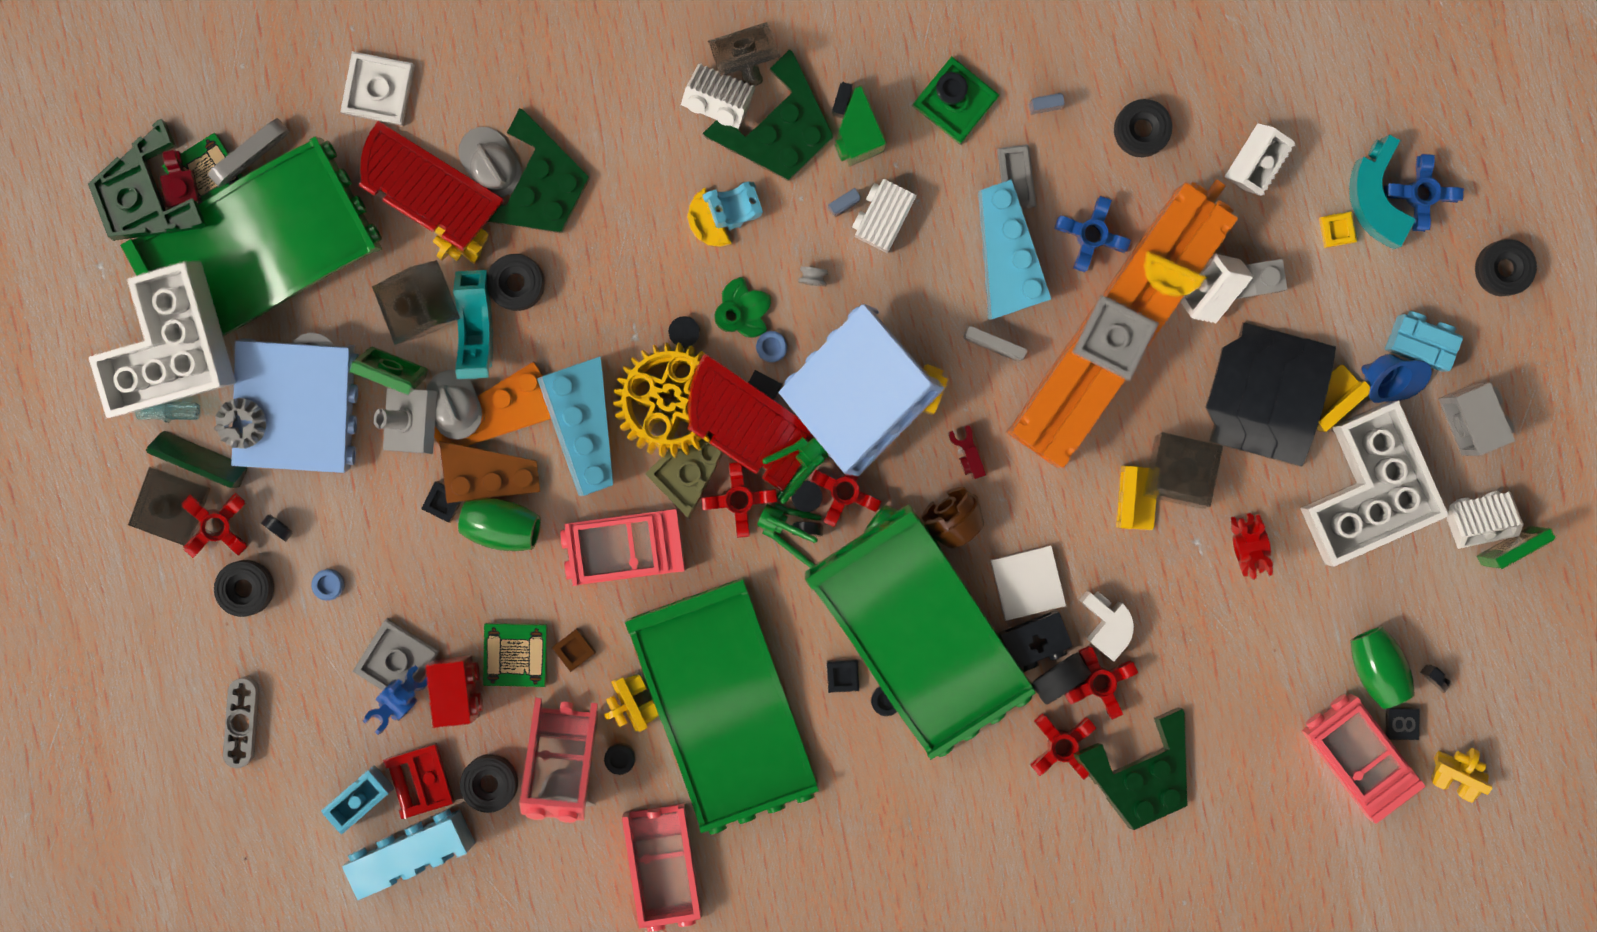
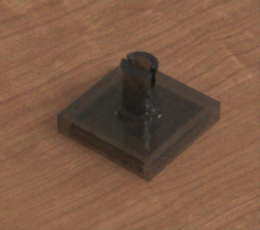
(744, 52)
(160, 506)

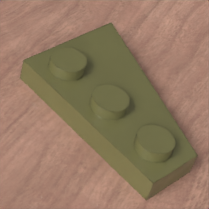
(686, 477)

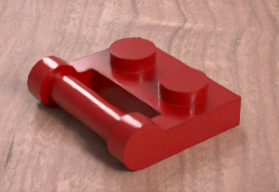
(428, 778)

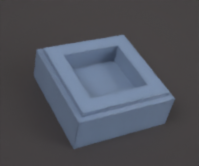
(1046, 103)
(844, 202)

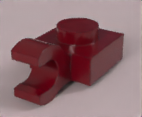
(178, 184)
(971, 460)

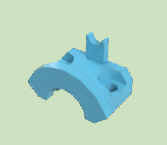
(734, 205)

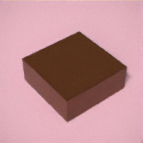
(573, 649)

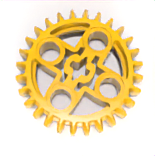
(635, 377)

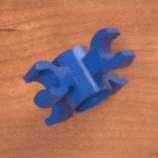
(1424, 172)
(1097, 220)
(396, 700)

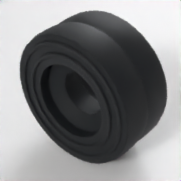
(1143, 110)
(1523, 262)
(503, 269)
(226, 593)
(1061, 678)
(471, 783)

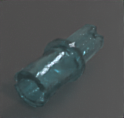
(171, 411)

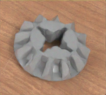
(247, 411)

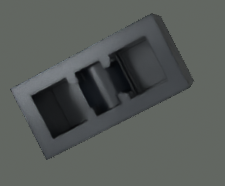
(1047, 626)

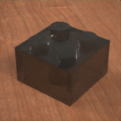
(416, 302)
(1183, 470)

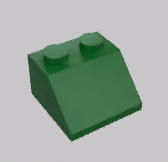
(859, 132)

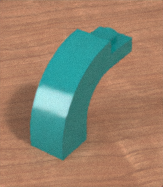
(1368, 198)
(474, 325)

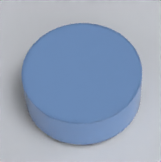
(771, 346)
(327, 584)

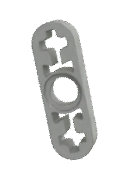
(248, 152)
(247, 746)

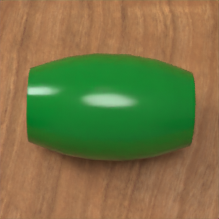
(499, 524)
(1382, 667)

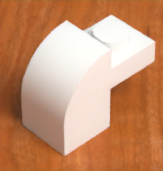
(1114, 630)

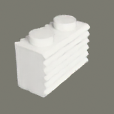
(718, 96)
(1260, 159)
(884, 216)
(1223, 284)
(1484, 519)

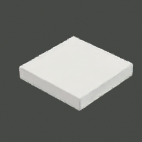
(377, 88)
(1028, 582)

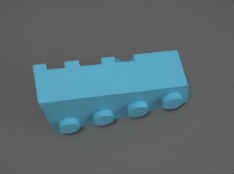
(1009, 257)
(580, 421)
(408, 854)

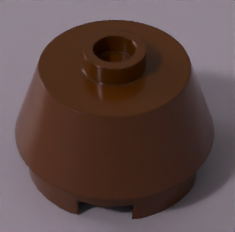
(955, 518)

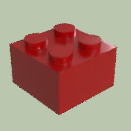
(453, 691)

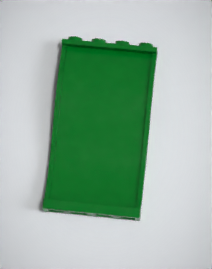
(269, 234)
(920, 632)
(722, 706)

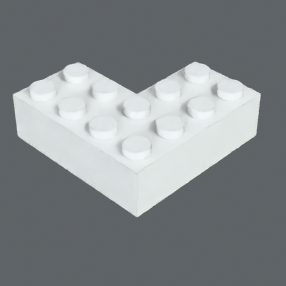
(181, 345)
(1391, 490)

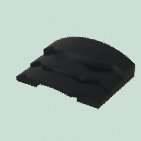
(1270, 393)

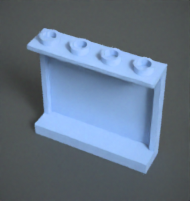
(859, 391)
(305, 405)

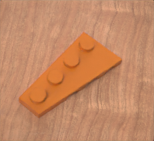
(507, 407)

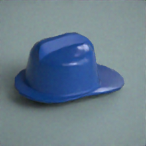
(1395, 379)

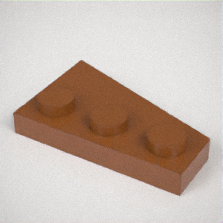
(485, 474)

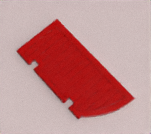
(425, 187)
(744, 422)

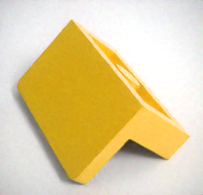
(1342, 396)
(1133, 508)

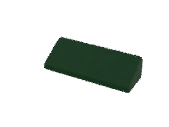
(196, 459)

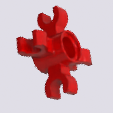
(737, 484)
(838, 504)
(203, 536)
(1251, 545)
(1114, 675)
(1048, 758)

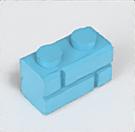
(1425, 342)
(357, 799)

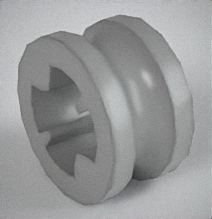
(813, 276)

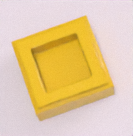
(1337, 229)

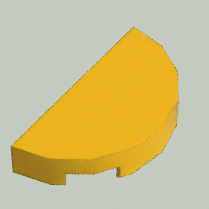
(703, 225)
(1170, 277)

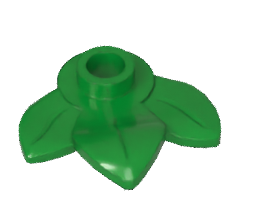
(747, 308)

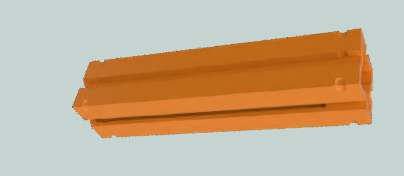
(1078, 390)

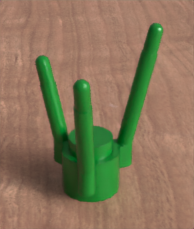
(810, 457)
(774, 520)

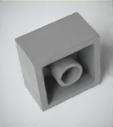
(1477, 419)

